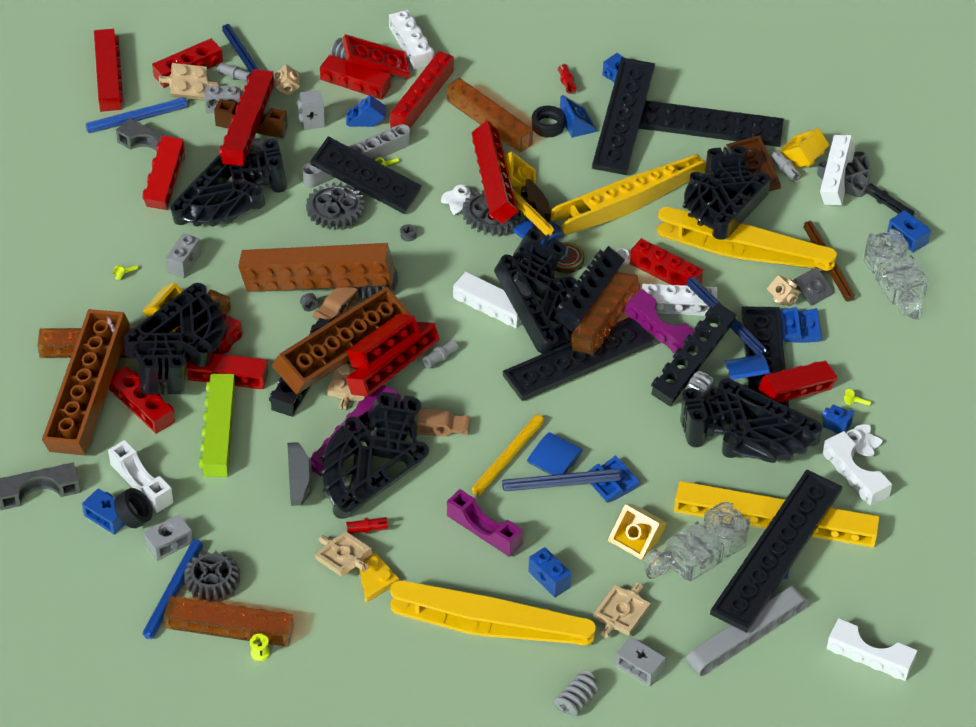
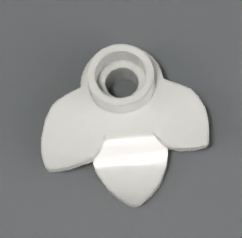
(455, 198)
(864, 440)

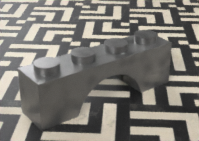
(134, 135)
(59, 479)

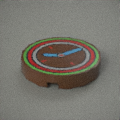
(571, 260)

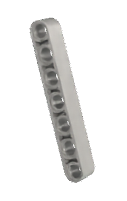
(372, 147)
(733, 640)

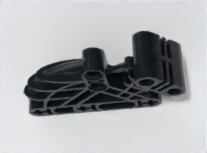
(725, 179)
(214, 201)
(531, 274)
(166, 351)
(394, 420)
(770, 435)

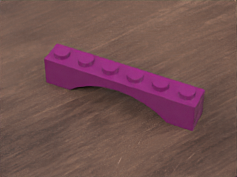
(361, 413)

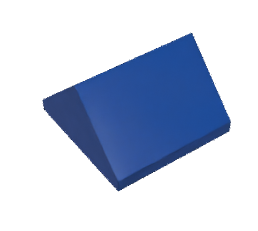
(576, 118)

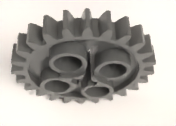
(335, 205)
(476, 213)

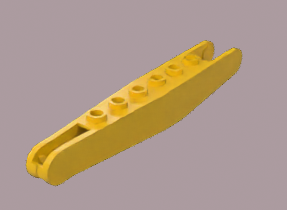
(625, 195)
(745, 242)
(487, 615)

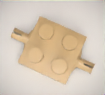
(187, 81)
(339, 387)
(343, 553)
(621, 610)

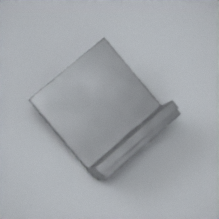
(813, 286)

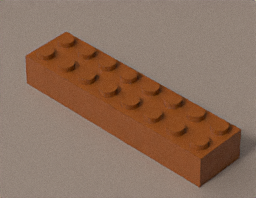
(317, 267)
(328, 346)
(86, 382)

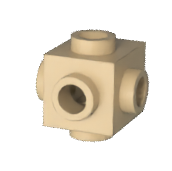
(287, 80)
(784, 290)

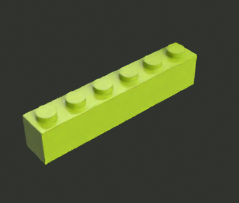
(218, 425)

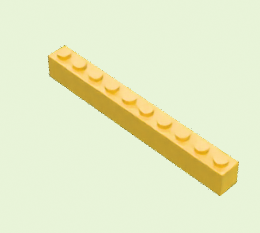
(836, 525)

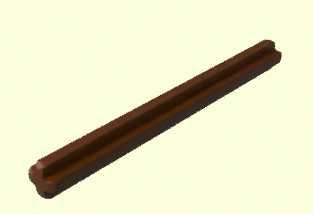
(835, 273)

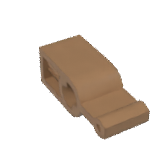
(337, 303)
(441, 423)

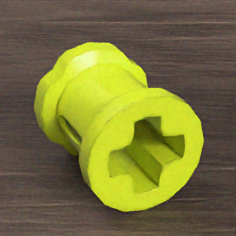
(262, 646)

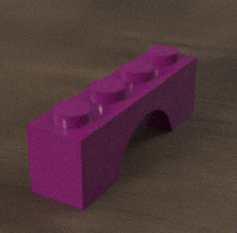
(642, 310)
(467, 513)

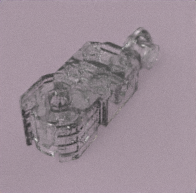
(896, 272)
(701, 546)

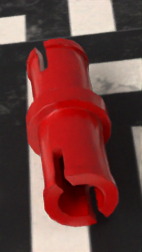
(567, 78)
(367, 525)

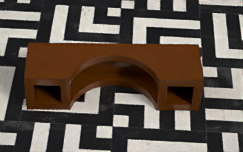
(272, 123)

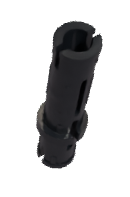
(883, 198)

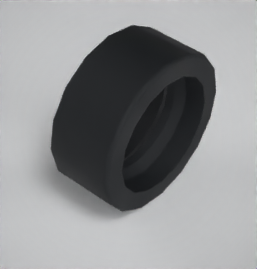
(548, 112)
(125, 511)

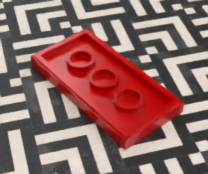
(376, 56)

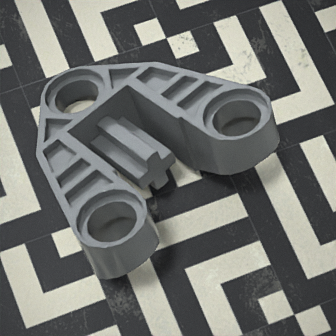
(856, 174)
(298, 474)

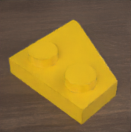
(377, 577)

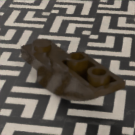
(536, 200)

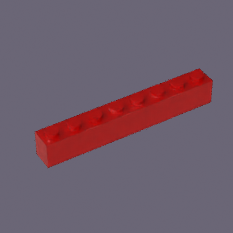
(247, 117)
(494, 172)

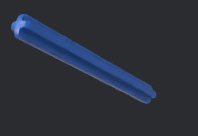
(136, 115)
(172, 590)

